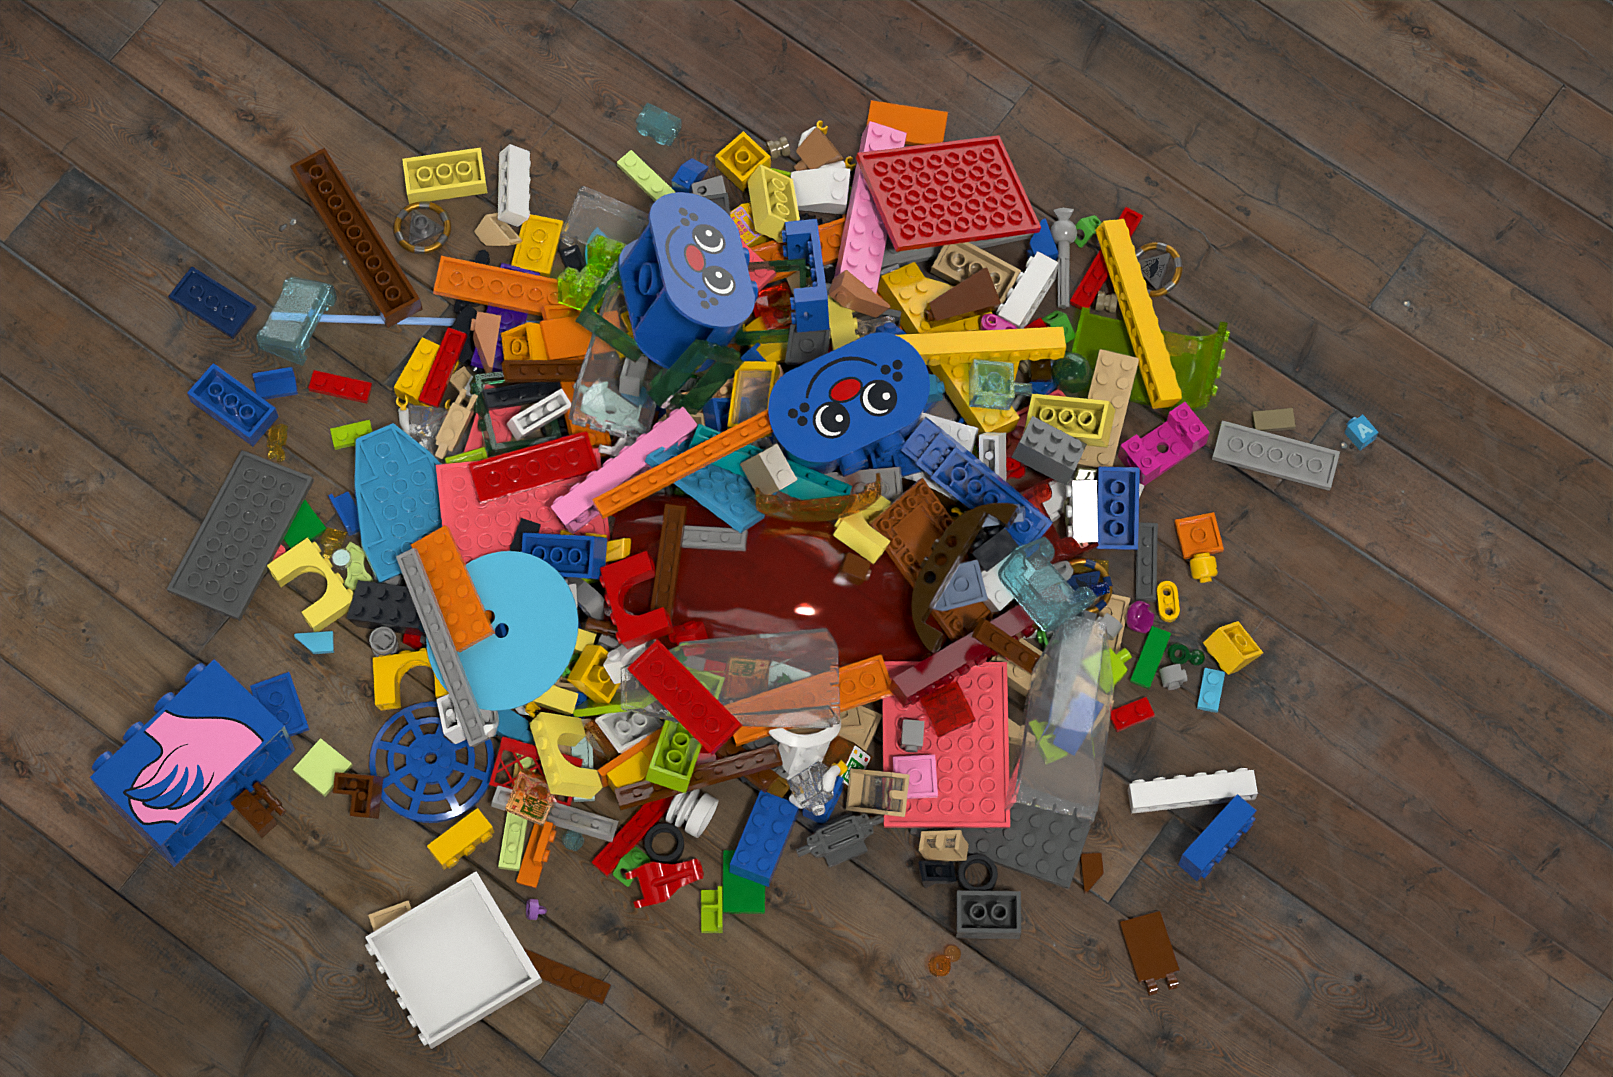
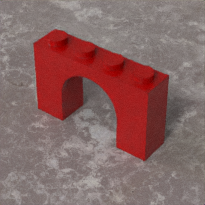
(618, 579)

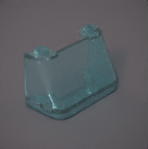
(295, 318)
(1041, 587)

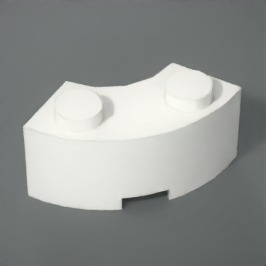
(622, 657)

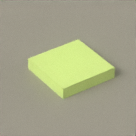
(320, 765)

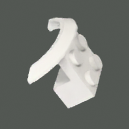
(452, 726)
(803, 750)

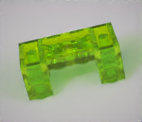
(577, 287)

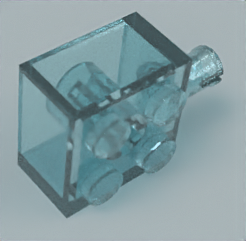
(994, 385)

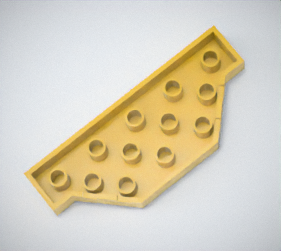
(911, 292)

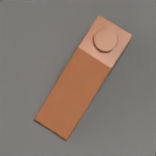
(856, 296)
(485, 337)

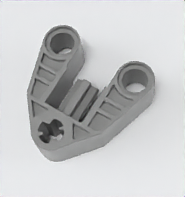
(588, 600)

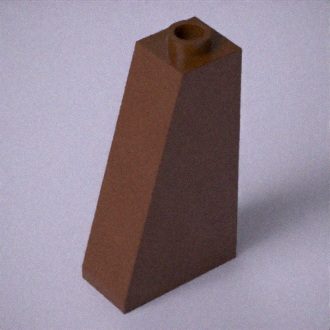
(965, 300)

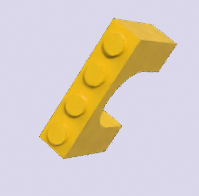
(388, 674)

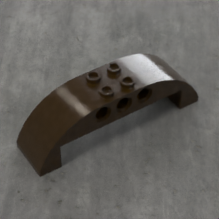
(963, 530)

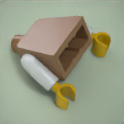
(818, 151)

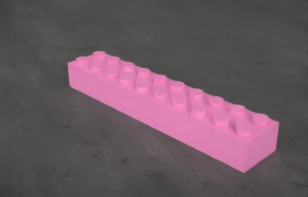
(864, 229)

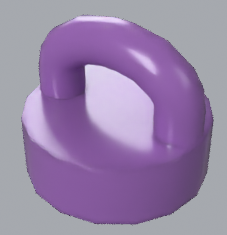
(533, 909)

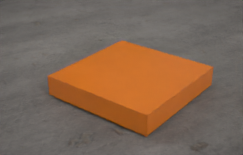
(1198, 535)

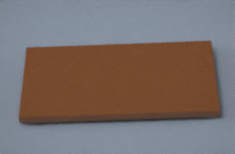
(912, 527)

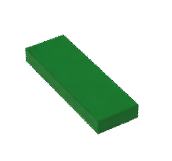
(1150, 657)

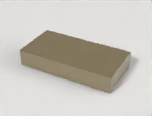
(1274, 420)

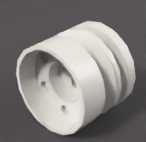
(693, 811)

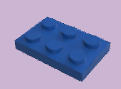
(281, 699)

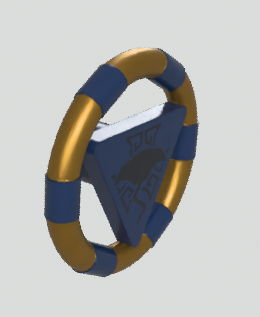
(1091, 579)

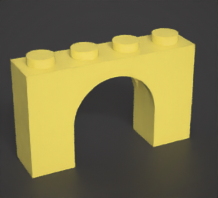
(860, 536)
(306, 558)
(559, 698)
(561, 776)

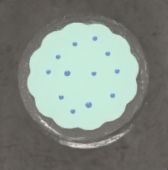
(341, 558)

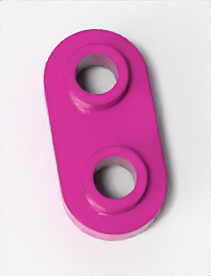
(998, 323)

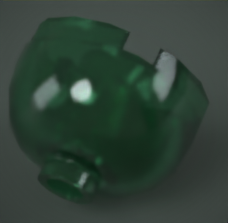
(1071, 372)

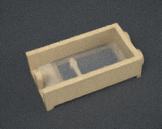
(877, 792)

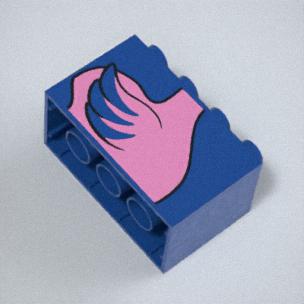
(191, 761)

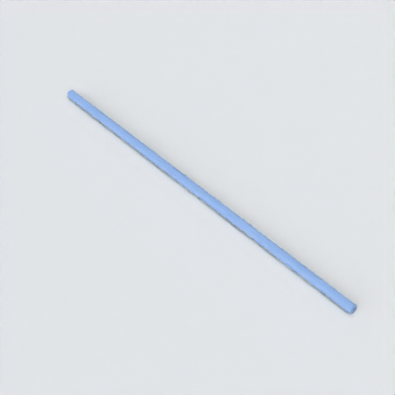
(378, 320)

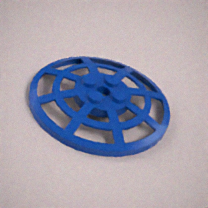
(429, 773)

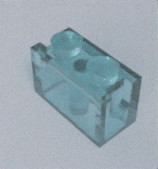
(658, 124)

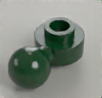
(1195, 657)

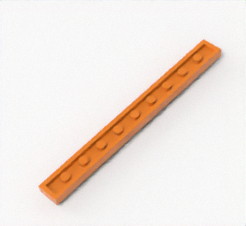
(683, 465)

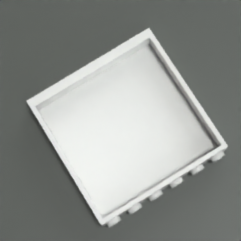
(452, 960)

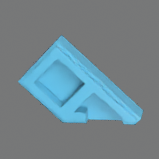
(317, 641)

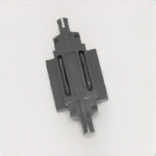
(840, 838)

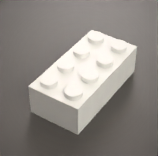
(1029, 291)

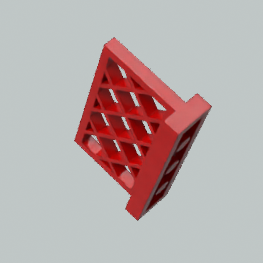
(527, 750)

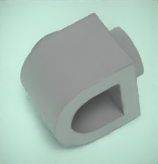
(1113, 625)
(1173, 676)

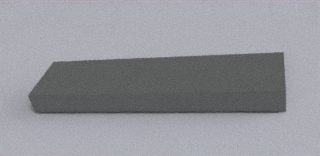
(1146, 563)

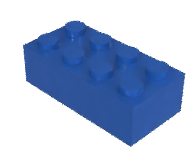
(233, 404)
(1118, 507)
(569, 554)
(1217, 837)
(764, 838)

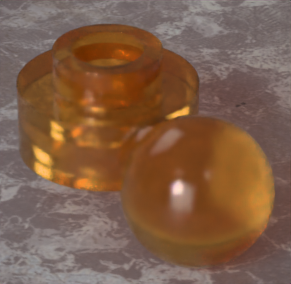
(951, 954)

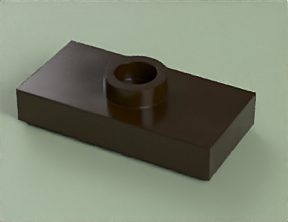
(1041, 370)

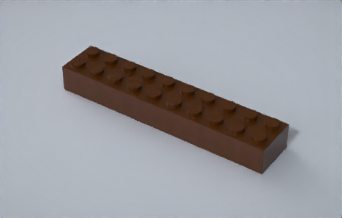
(356, 238)

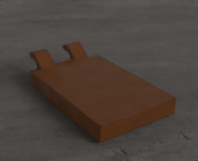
(1150, 951)

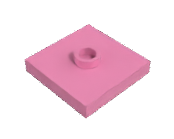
(922, 775)

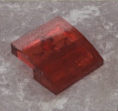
(947, 709)

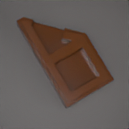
(1091, 869)

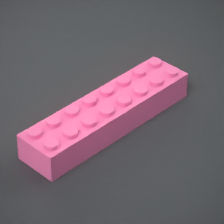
(577, 506)

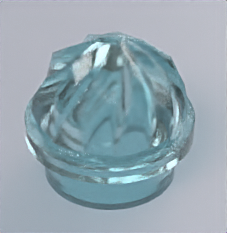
(573, 840)

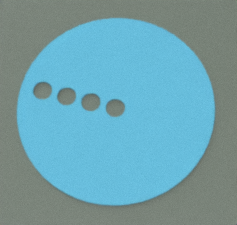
(540, 637)

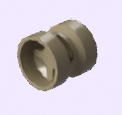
(778, 148)
(1106, 302)

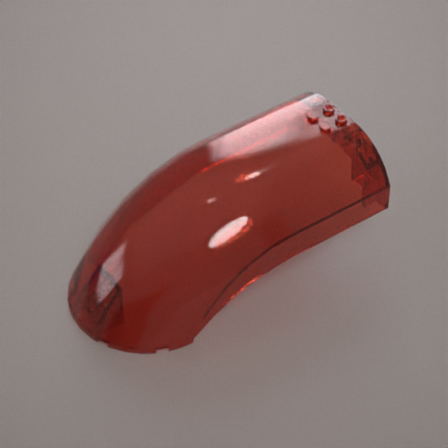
(776, 584)

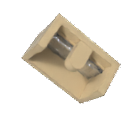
(943, 845)

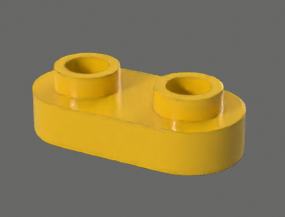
(1168, 602)

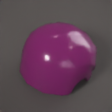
(1139, 617)

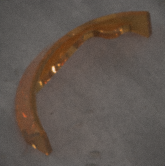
(819, 509)

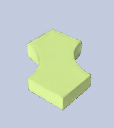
(356, 570)

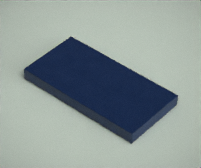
(212, 302)

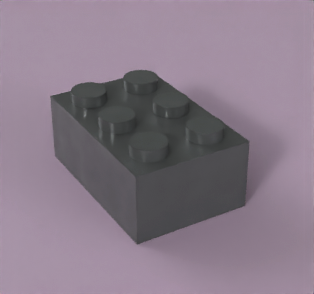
(1049, 450)
(988, 914)

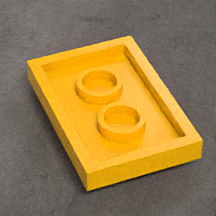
(538, 245)

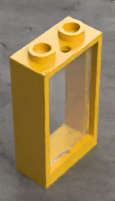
(752, 390)

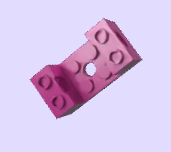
(1181, 434)

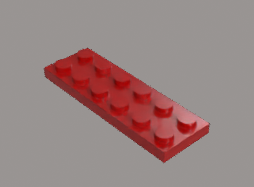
(533, 467)
(684, 697)

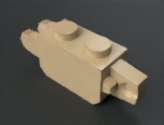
(454, 424)

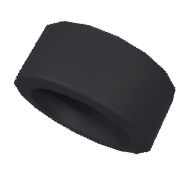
(663, 828)
(981, 859)

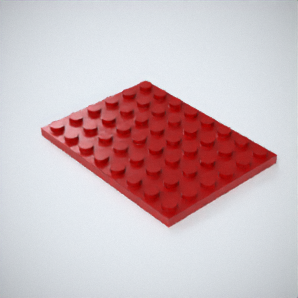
(947, 193)

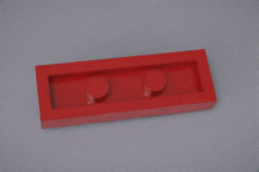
(340, 386)

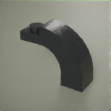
(463, 324)

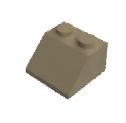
(769, 470)

